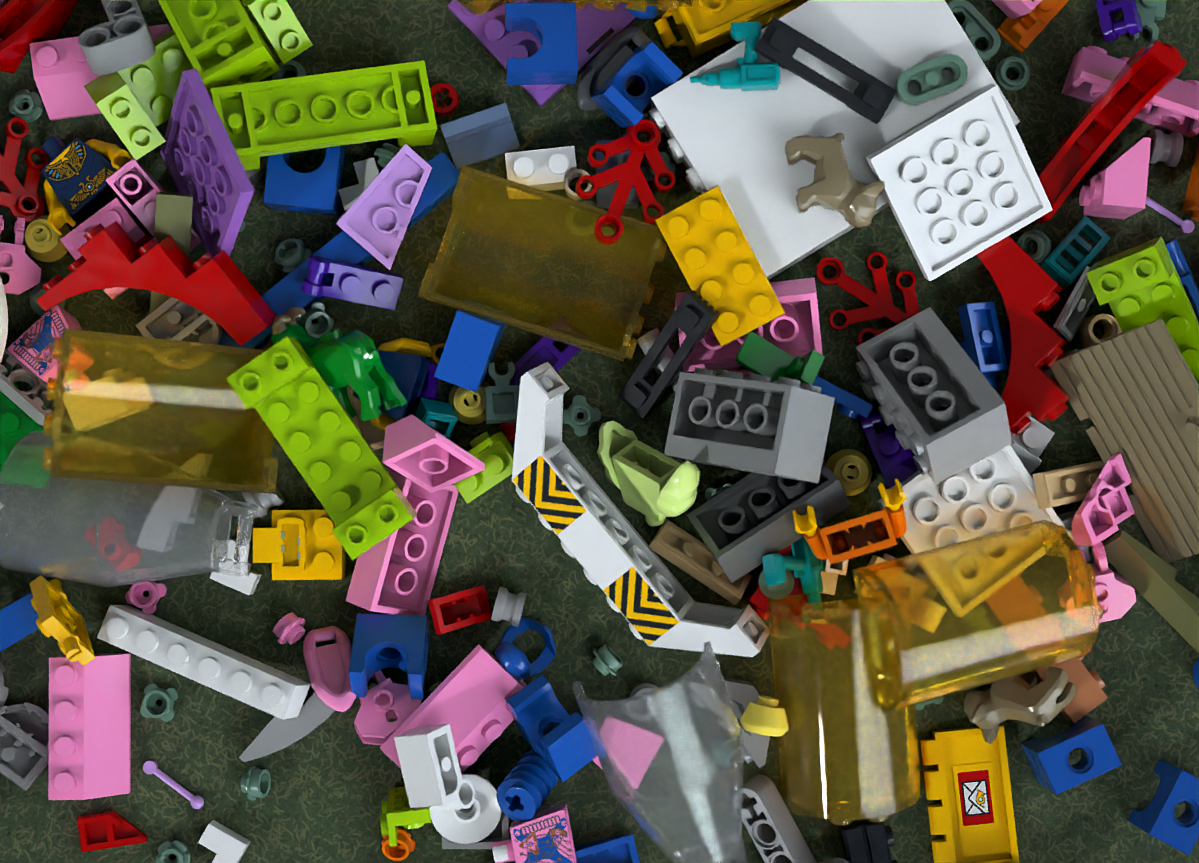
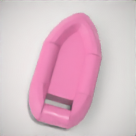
(329, 666)

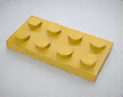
(720, 265)

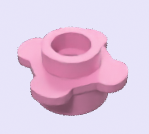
(148, 604)

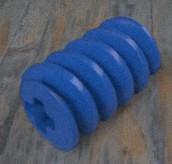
(526, 787)

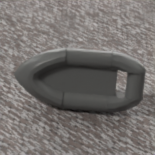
(605, 63)

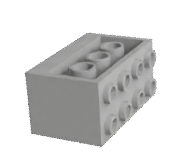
(933, 396)
(750, 424)

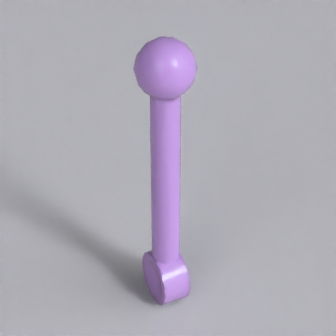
(1185, 226)
(151, 767)

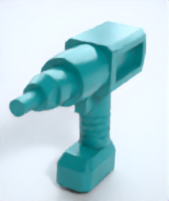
(748, 74)
(803, 564)

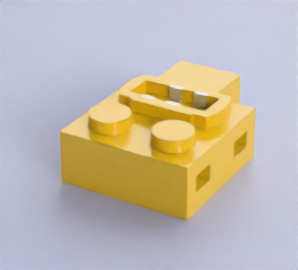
(300, 546)

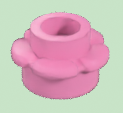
(289, 629)

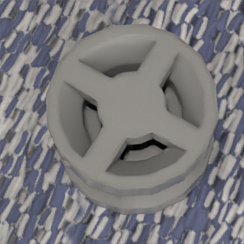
(1165, 147)
(264, 501)
(509, 606)

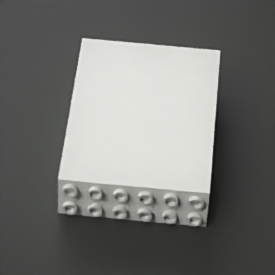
(741, 136)

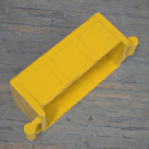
(709, 21)

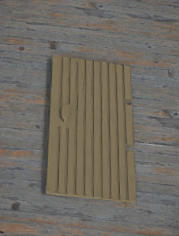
(1148, 413)

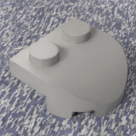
(180, 322)
(23, 743)

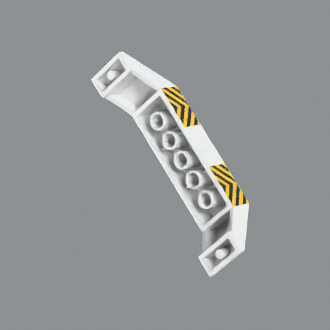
(606, 541)

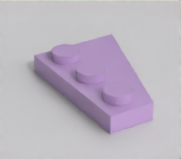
(386, 206)

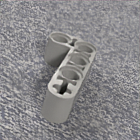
(119, 41)
(766, 808)

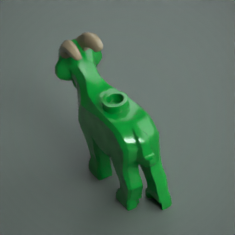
(344, 361)

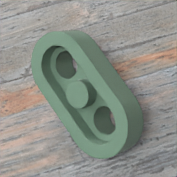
(977, 28)
(929, 79)

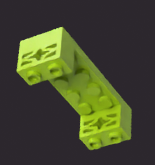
(220, 41)
(144, 94)
(327, 111)
(1144, 287)
(324, 445)

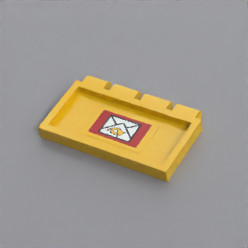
(973, 797)

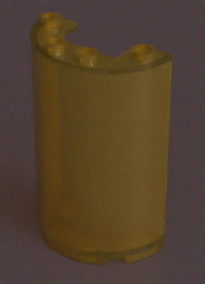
(539, 267)
(154, 414)
(979, 611)
(840, 749)

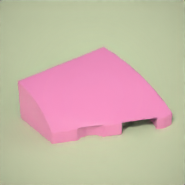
(1104, 505)

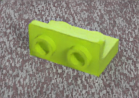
(498, 460)
(397, 812)

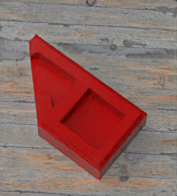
(107, 831)

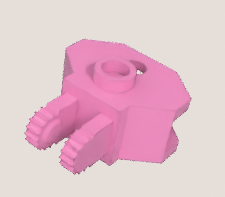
(19, 267)
(1112, 590)
(381, 706)

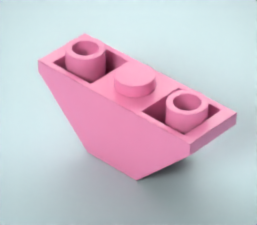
(138, 192)

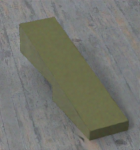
(172, 218)
(1156, 583)

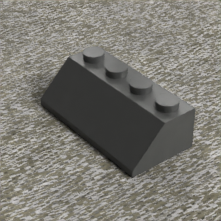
(758, 518)

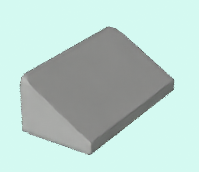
(1075, 308)

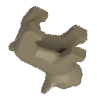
(832, 182)
(1019, 700)

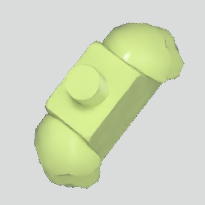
(645, 476)

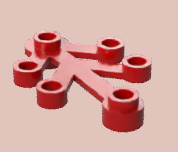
(628, 175)
(17, 192)
(879, 304)

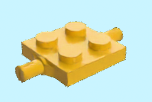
(61, 620)

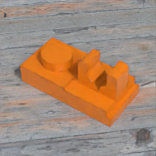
(1025, 29)

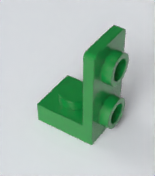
(770, 361)

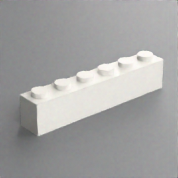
(204, 661)

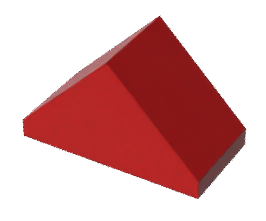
(460, 609)

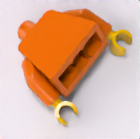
(857, 535)

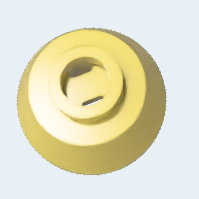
(43, 241)
(475, 411)
(861, 474)
(765, 717)

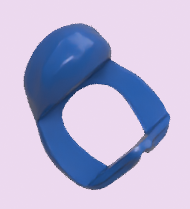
(515, 660)

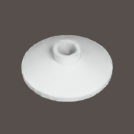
(470, 824)

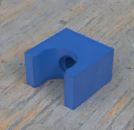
(556, 31)
(653, 73)
(305, 192)
(469, 350)
(386, 643)
(551, 732)
(1050, 755)
(1159, 817)

